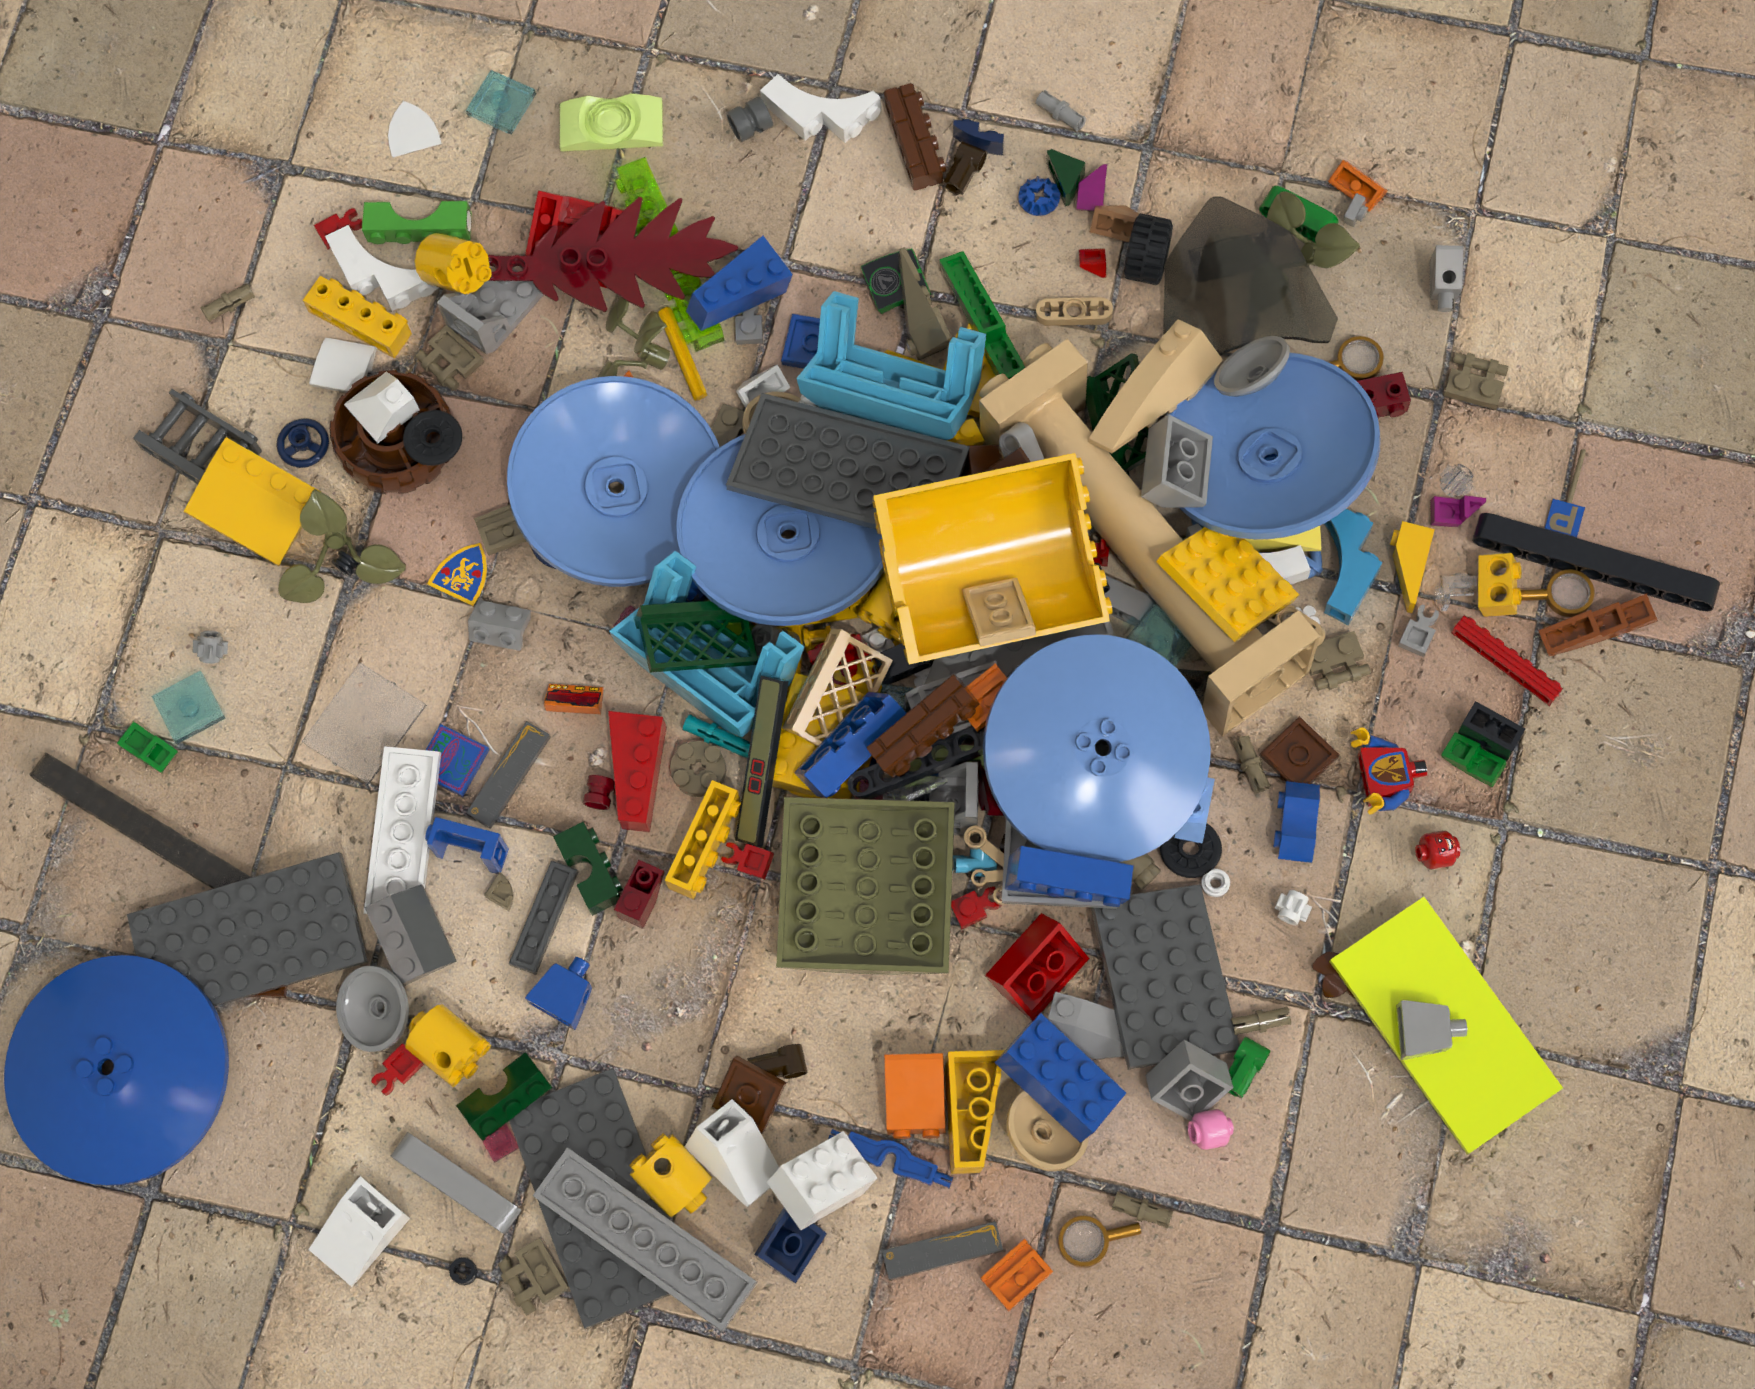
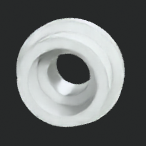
(1215, 874)

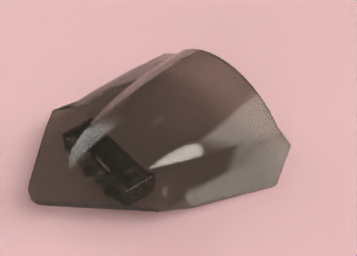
(1243, 281)

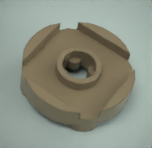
(688, 755)

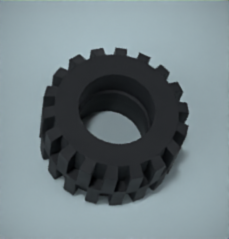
(1148, 249)

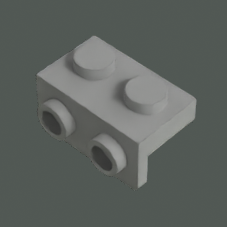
(498, 625)

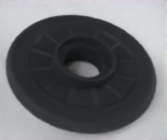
(436, 453)
(1192, 865)

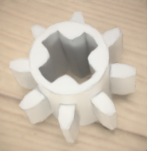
(1293, 907)

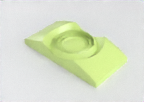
(611, 122)

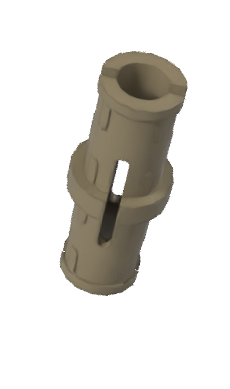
(227, 302)
(1251, 764)
(1261, 1021)
(1142, 1209)

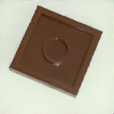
(1299, 753)
(752, 1090)

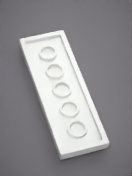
(401, 822)

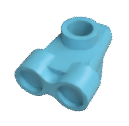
(975, 861)

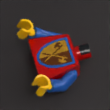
(1385, 771)

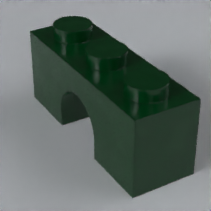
(578, 846)
(491, 1112)

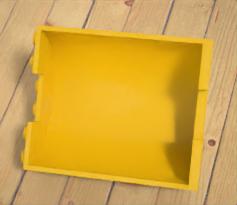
(984, 531)

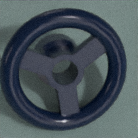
(298, 430)

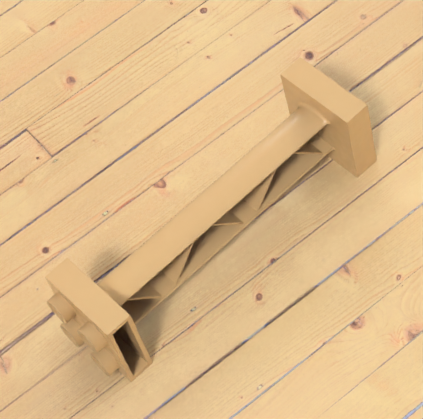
(1048, 400)

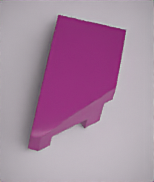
(1092, 190)
(1453, 512)

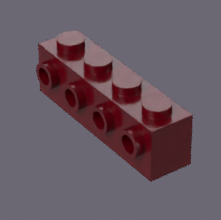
(1388, 394)

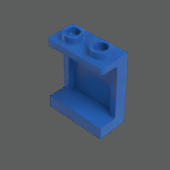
(488, 843)

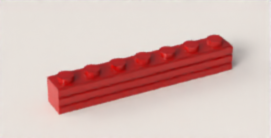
(1507, 660)

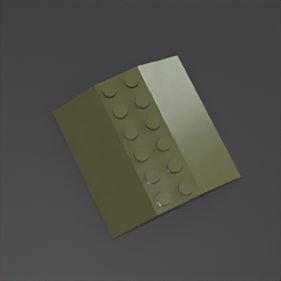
(866, 886)

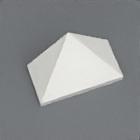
(767, 381)

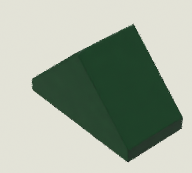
(1066, 173)

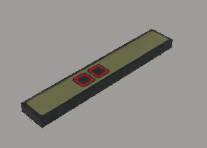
(761, 760)

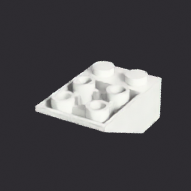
(734, 1152)
(357, 1231)

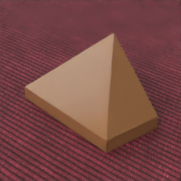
(1113, 221)

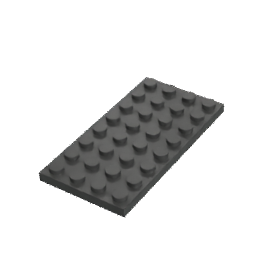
(835, 460)
(257, 931)
(598, 1127)

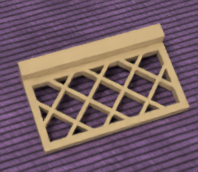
(821, 677)

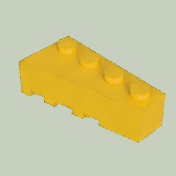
(971, 1102)

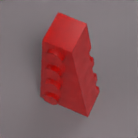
(637, 758)

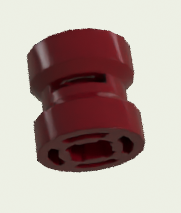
(599, 791)

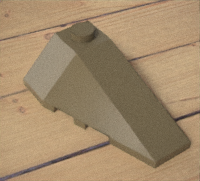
(924, 325)

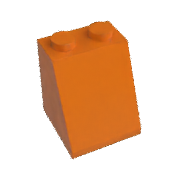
(915, 1095)

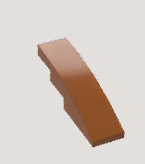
(1597, 625)

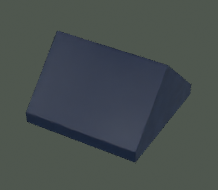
(789, 1248)

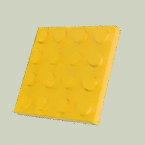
(1228, 580)

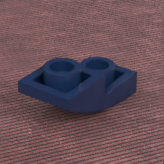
(969, 132)

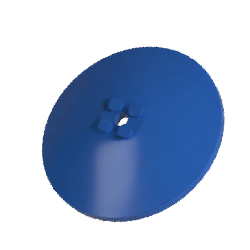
(163, 1082)

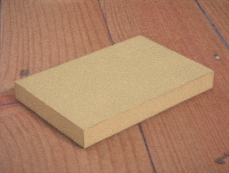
(998, 612)

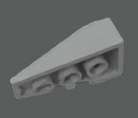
(1087, 1025)

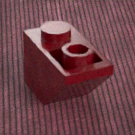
(639, 894)

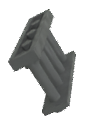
(174, 455)

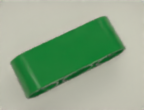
(1315, 217)

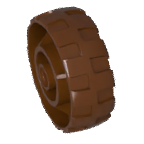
(384, 464)

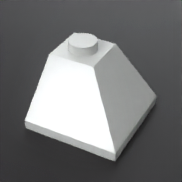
(382, 406)

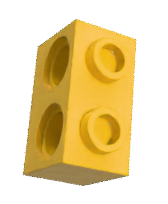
(1491, 585)

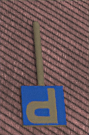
(1565, 516)

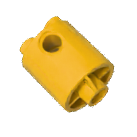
(452, 263)
(878, 610)
(446, 1044)
(679, 1183)

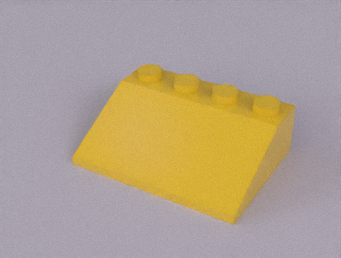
(250, 501)
(795, 750)

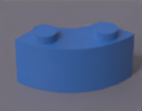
(1298, 821)

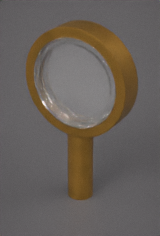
(1360, 358)
(1566, 593)
(1086, 1241)

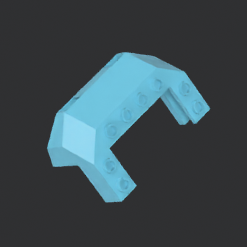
(886, 386)
(722, 693)

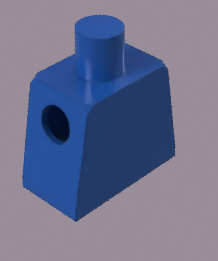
(562, 992)

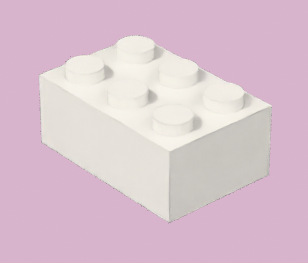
(821, 1180)

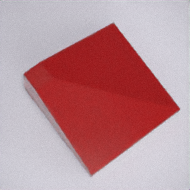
(1093, 261)

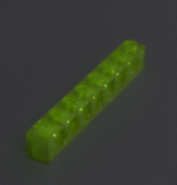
(639, 176)

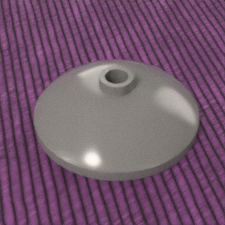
(1252, 366)
(362, 1011)

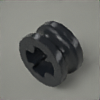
(345, 563)
(456, 1277)

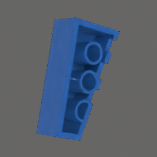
(741, 285)
(846, 745)
(1068, 876)

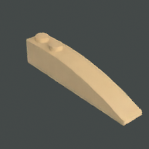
(1163, 379)

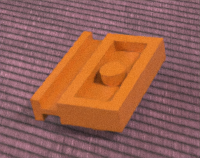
(984, 690)
(1016, 1275)

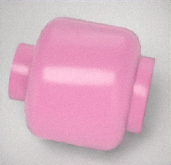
(1210, 1129)

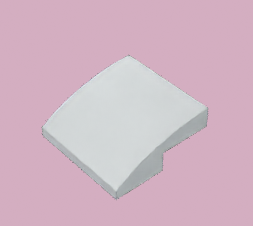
(341, 364)

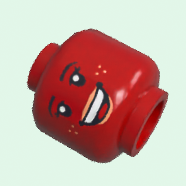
(1438, 850)

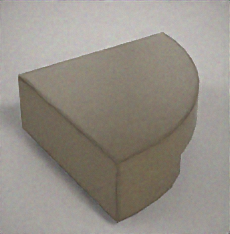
(500, 892)

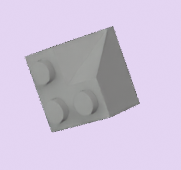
(1189, 1080)

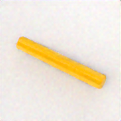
(682, 354)

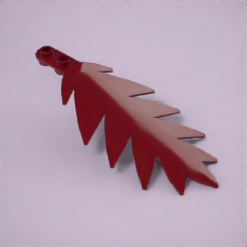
(615, 260)

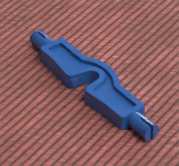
(905, 1164)

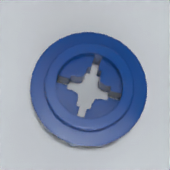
(1043, 205)

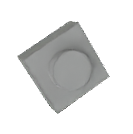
(1356, 210)

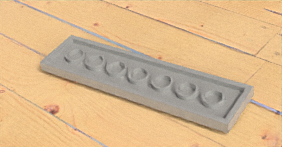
(645, 1239)

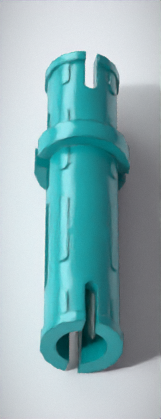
(716, 735)

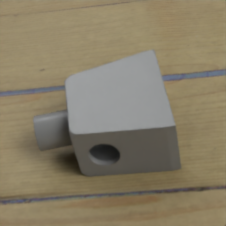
(1446, 276)
(1426, 1028)

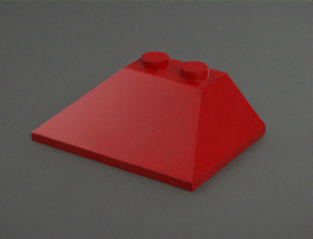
(563, 211)

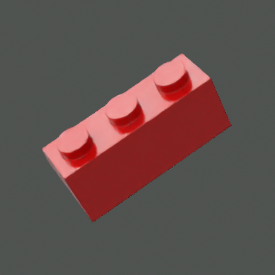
(1037, 966)

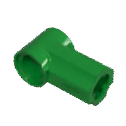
(1248, 1061)

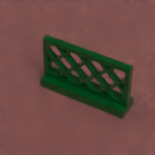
(1100, 397)
(688, 615)

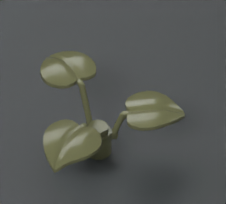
(1332, 241)
(648, 352)
(324, 516)

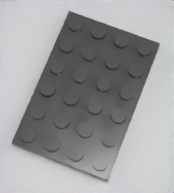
(1164, 975)

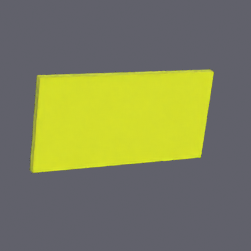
(1488, 1074)

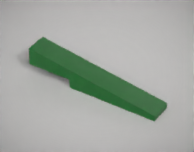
(981, 314)

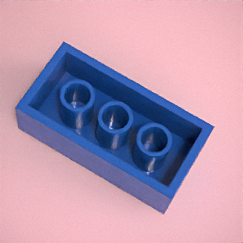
(1060, 1078)

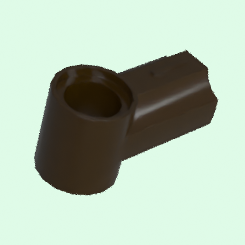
(967, 161)
(785, 1062)

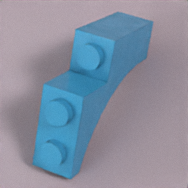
(1356, 567)

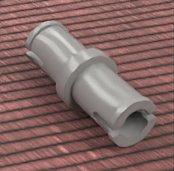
(1061, 110)

